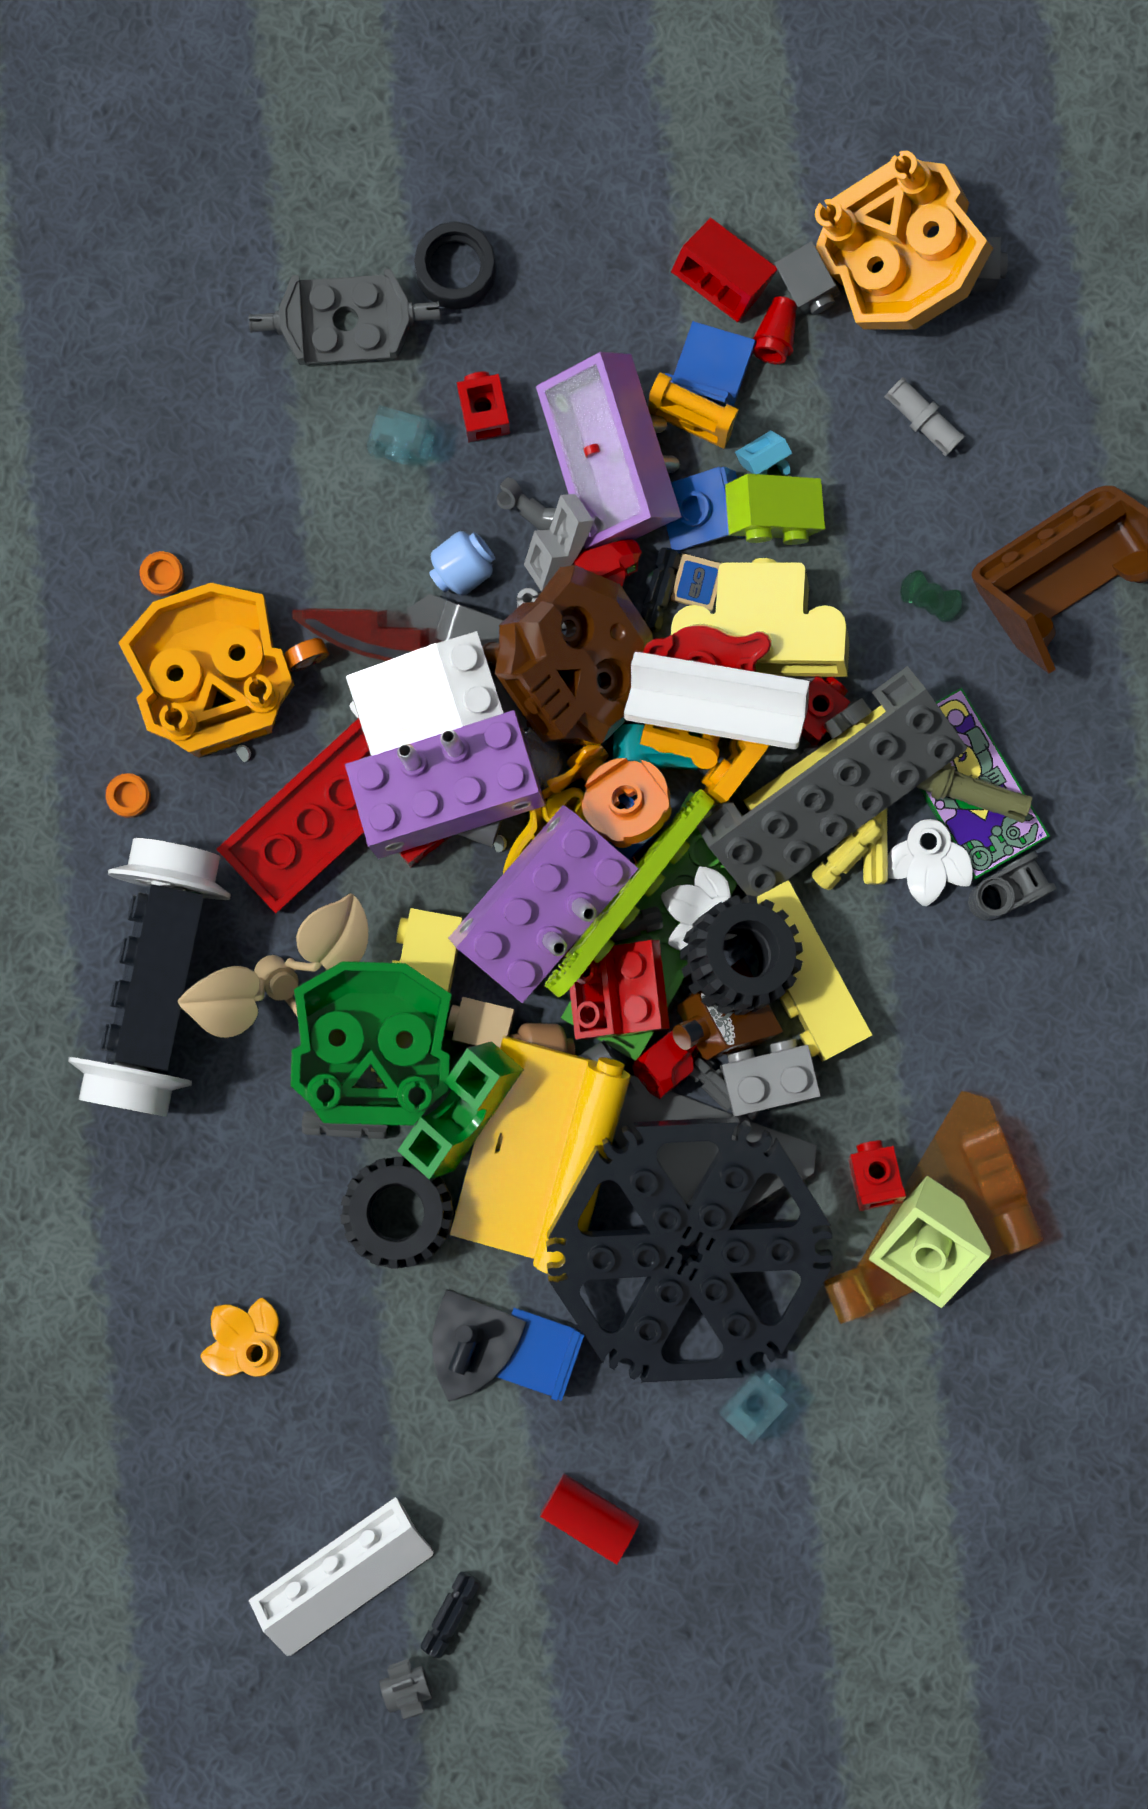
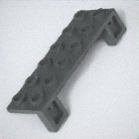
(837, 791)

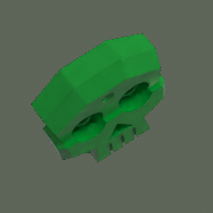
(371, 1007)

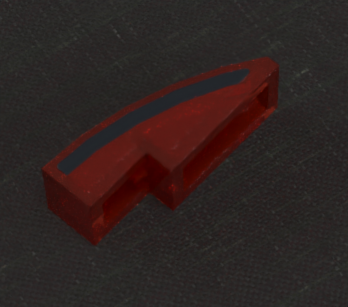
(362, 631)

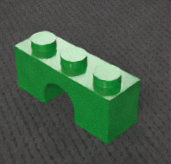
(478, 1088)

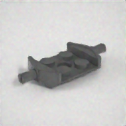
(310, 310)

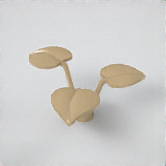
(227, 998)

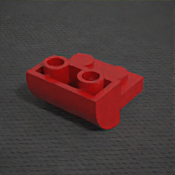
(621, 993)

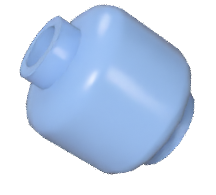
(461, 563)

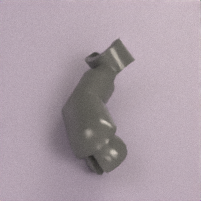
(530, 508)

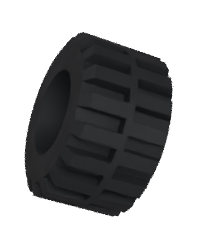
(769, 937)
(358, 1218)

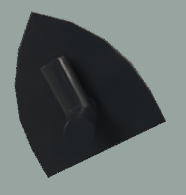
(471, 1343)

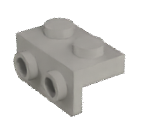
(769, 1079)

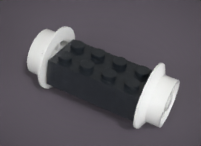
(153, 975)

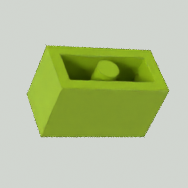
(774, 508)

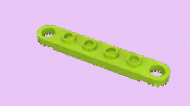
(621, 910)

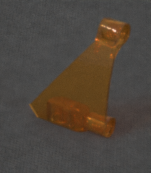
(976, 1165)

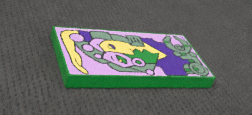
(985, 835)

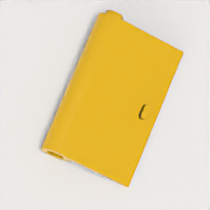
(544, 1140)

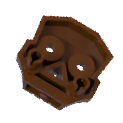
(556, 673)

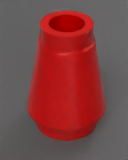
(776, 332)

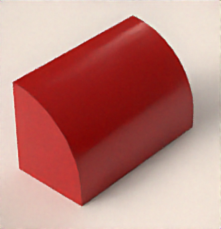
(723, 269)
(589, 1518)

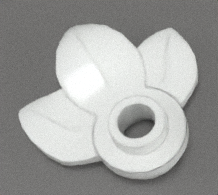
(929, 868)
(690, 902)

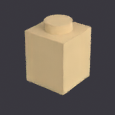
(479, 1022)

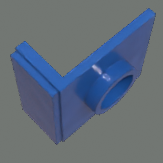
(713, 363)
(701, 507)
(543, 1355)

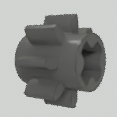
(406, 1689)

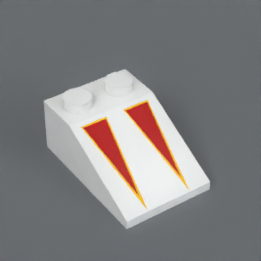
(424, 693)

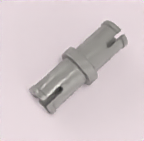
(924, 416)

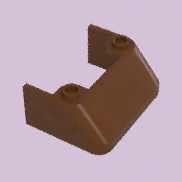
(1061, 563)

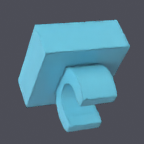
(764, 453)

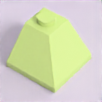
(932, 1243)

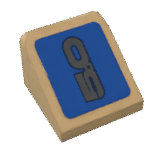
(696, 582)

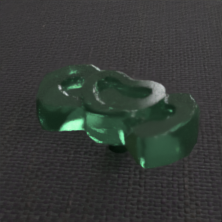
(930, 596)

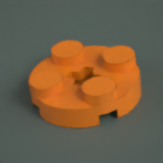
(624, 825)

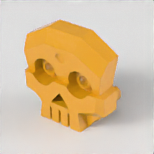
(918, 272)
(197, 635)

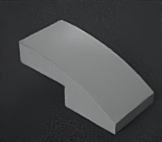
(561, 543)

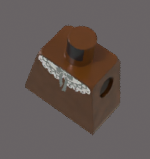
(722, 1033)

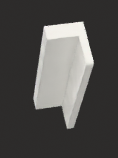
(717, 700)
(340, 1578)

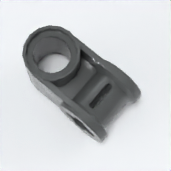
(1016, 885)

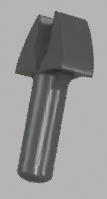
(847, 718)

